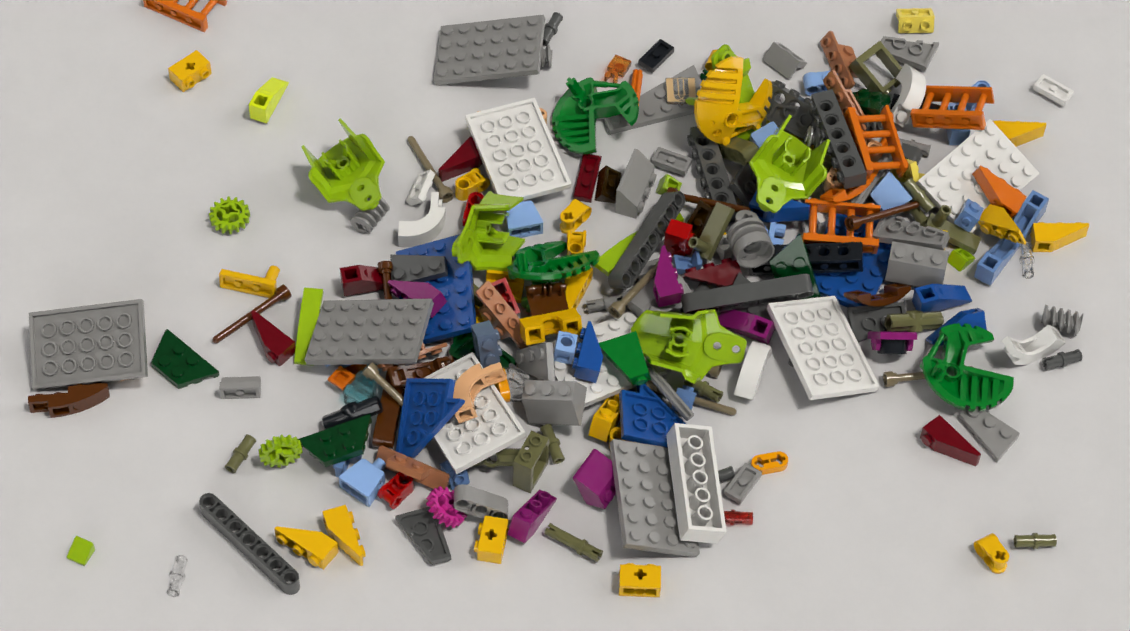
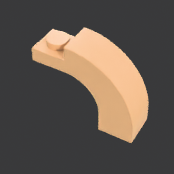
(471, 383)

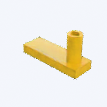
(250, 284)

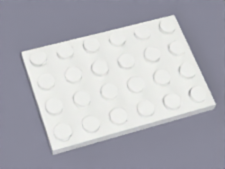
(518, 150)
(952, 178)
(822, 347)
(610, 378)
(482, 436)

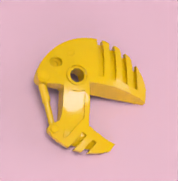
(718, 105)

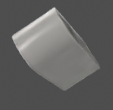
(479, 502)

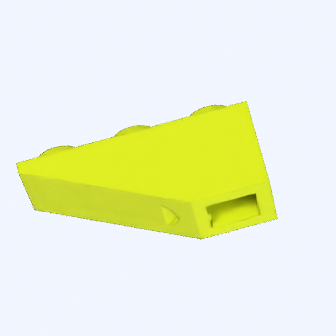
(266, 99)

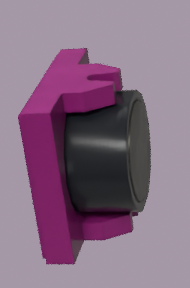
(892, 341)

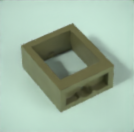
(867, 77)
(530, 463)

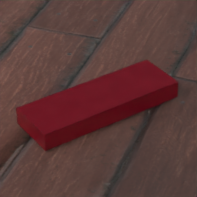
(587, 177)

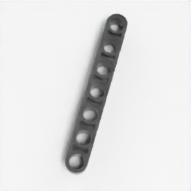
(646, 240)
(748, 294)
(253, 551)

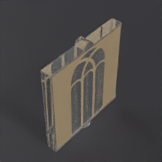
(680, 89)

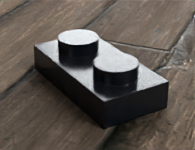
(656, 55)

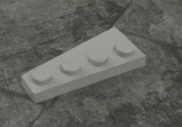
(902, 231)

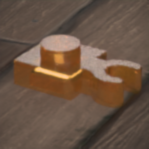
(617, 67)

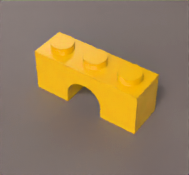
(535, 328)

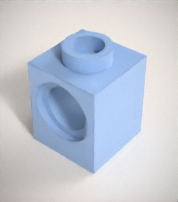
(565, 347)

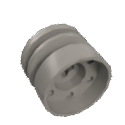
(750, 242)

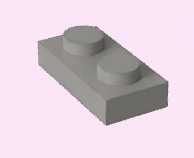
(671, 161)
(742, 483)

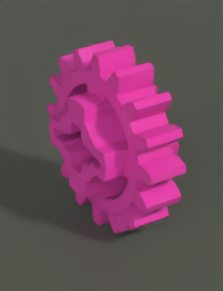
(442, 507)

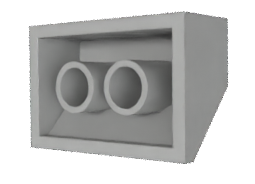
(635, 185)
(916, 265)
(646, 301)
(554, 402)

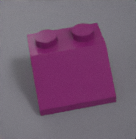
(596, 480)

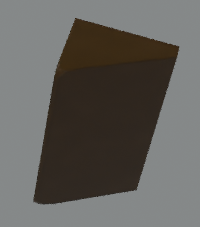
(607, 185)
(700, 217)

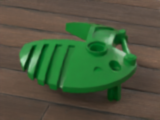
(582, 105)
(539, 265)
(966, 384)

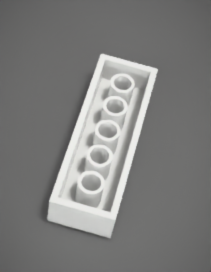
(696, 483)

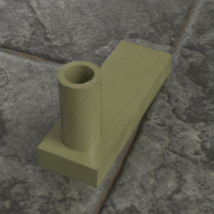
(712, 232)
(958, 236)

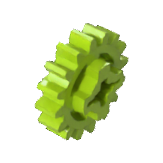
(229, 215)
(280, 451)

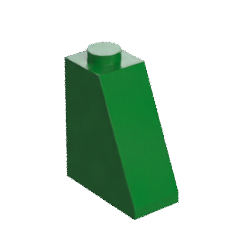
(628, 357)

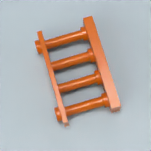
(184, 13)
(953, 118)
(889, 131)
(870, 244)

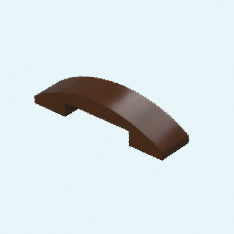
(891, 294)
(400, 373)

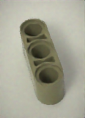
(738, 150)

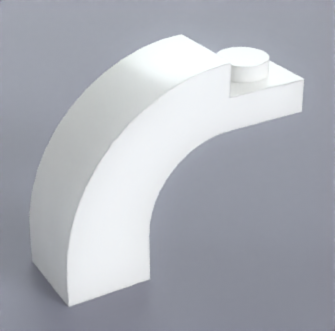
(911, 95)
(426, 229)
(1034, 348)
(752, 370)

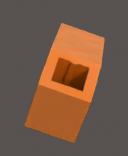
(999, 191)

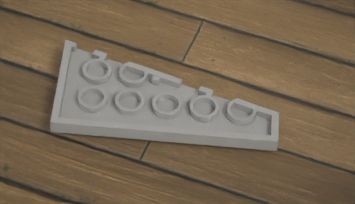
(654, 107)

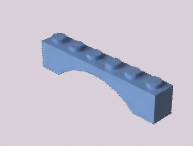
(998, 256)

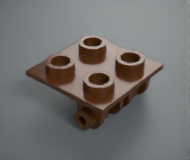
(546, 298)

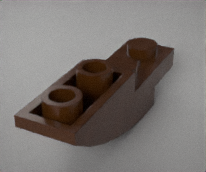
(77, 399)

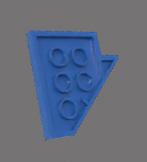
(425, 410)
(645, 417)

